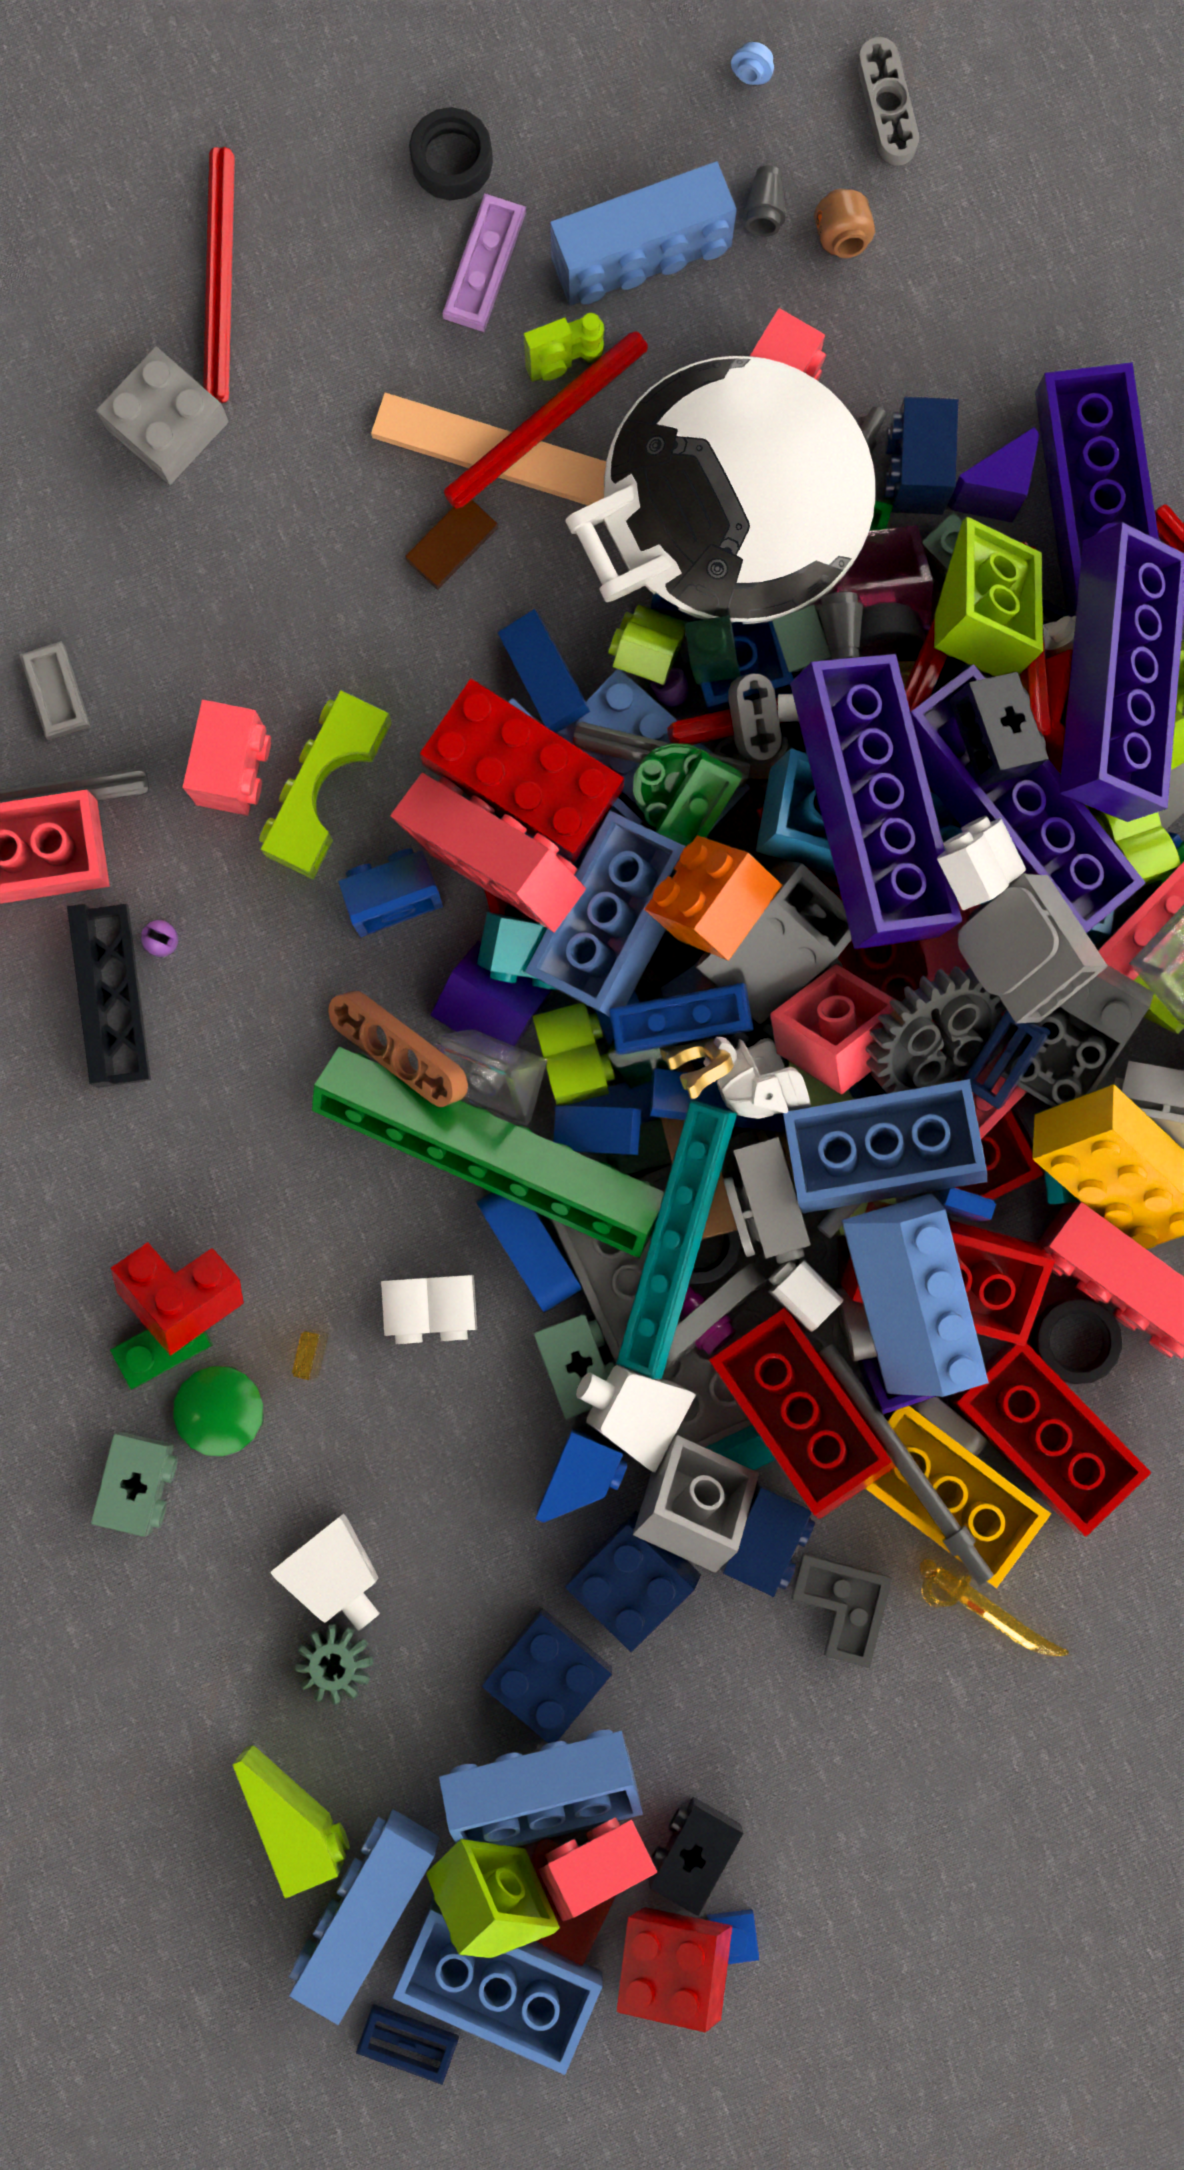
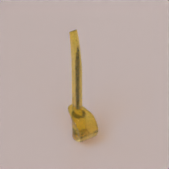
(963, 1592)

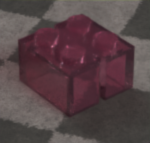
(892, 571)

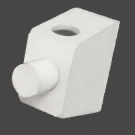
(636, 1412)
(331, 1575)

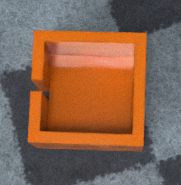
(713, 897)

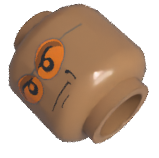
(844, 223)

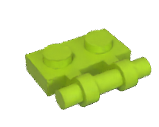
(555, 345)

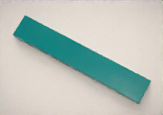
(676, 1239)

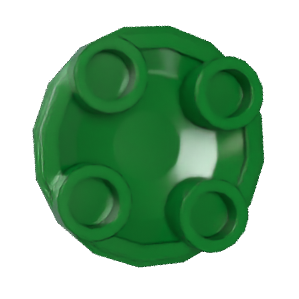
(661, 776)
(218, 1411)

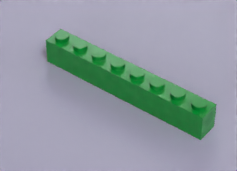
(490, 1153)

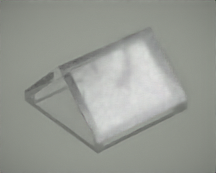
(496, 1073)

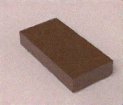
(451, 543)

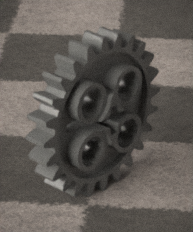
(910, 1043)

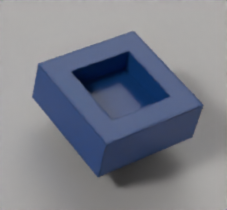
(743, 1937)

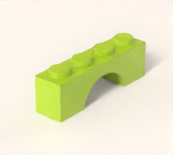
(349, 734)

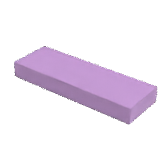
(484, 262)

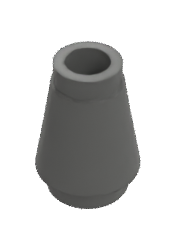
(765, 204)
(842, 623)

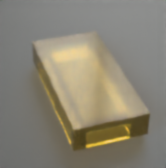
(309, 1354)

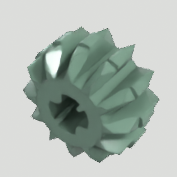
(318, 1667)

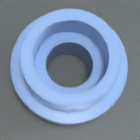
(753, 63)

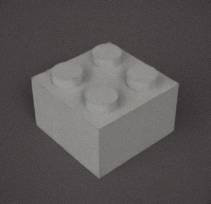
(162, 415)
(696, 1504)

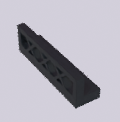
(92, 999)

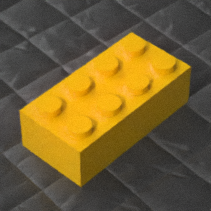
(1115, 1163)
(976, 1495)

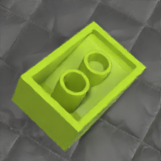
(991, 602)
(292, 1825)

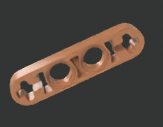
(434, 1070)

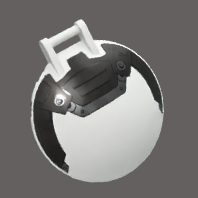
(733, 492)

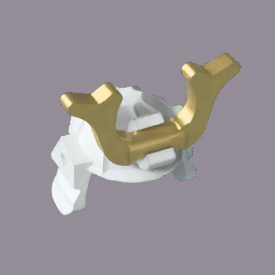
(748, 1078)

